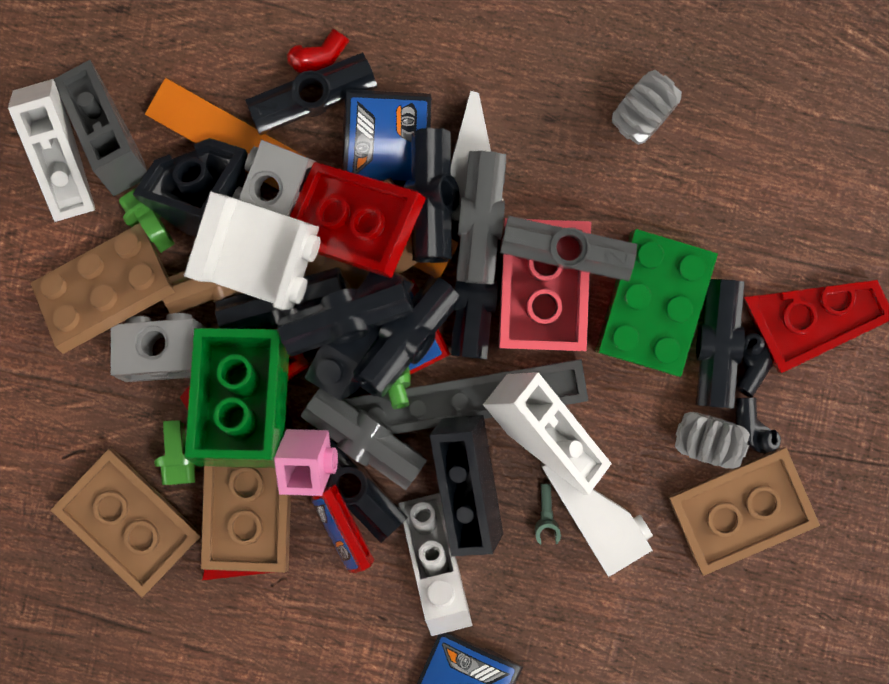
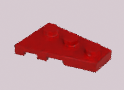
(815, 320)

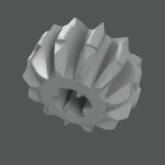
(646, 107)
(712, 440)

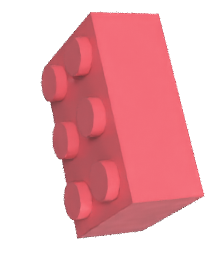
(542, 302)

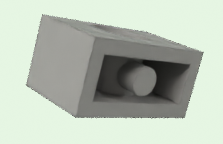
(283, 165)
(134, 342)

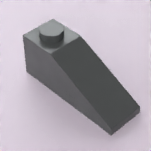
(101, 128)

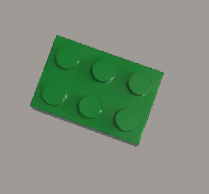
(658, 310)
(236, 397)

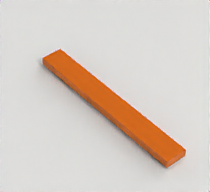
(201, 120)

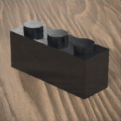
(467, 485)

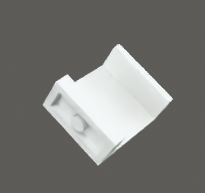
(253, 251)

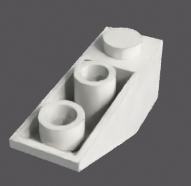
(434, 568)

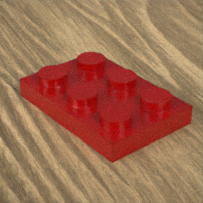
(358, 217)

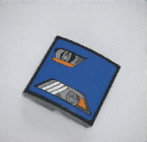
(380, 132)
(462, 662)

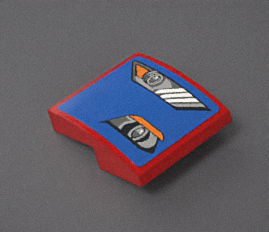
(343, 530)

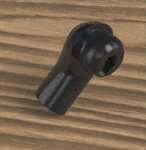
(756, 363)
(761, 437)

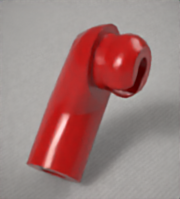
(317, 57)

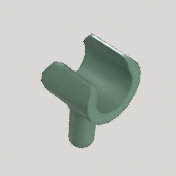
(546, 515)

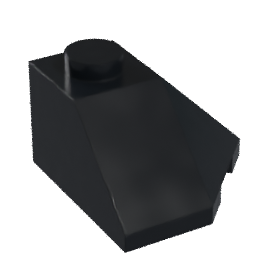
(182, 185)

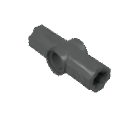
(481, 217)
(596, 256)
(364, 438)

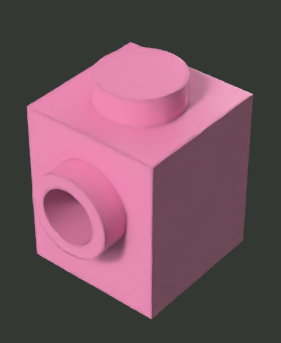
(304, 462)

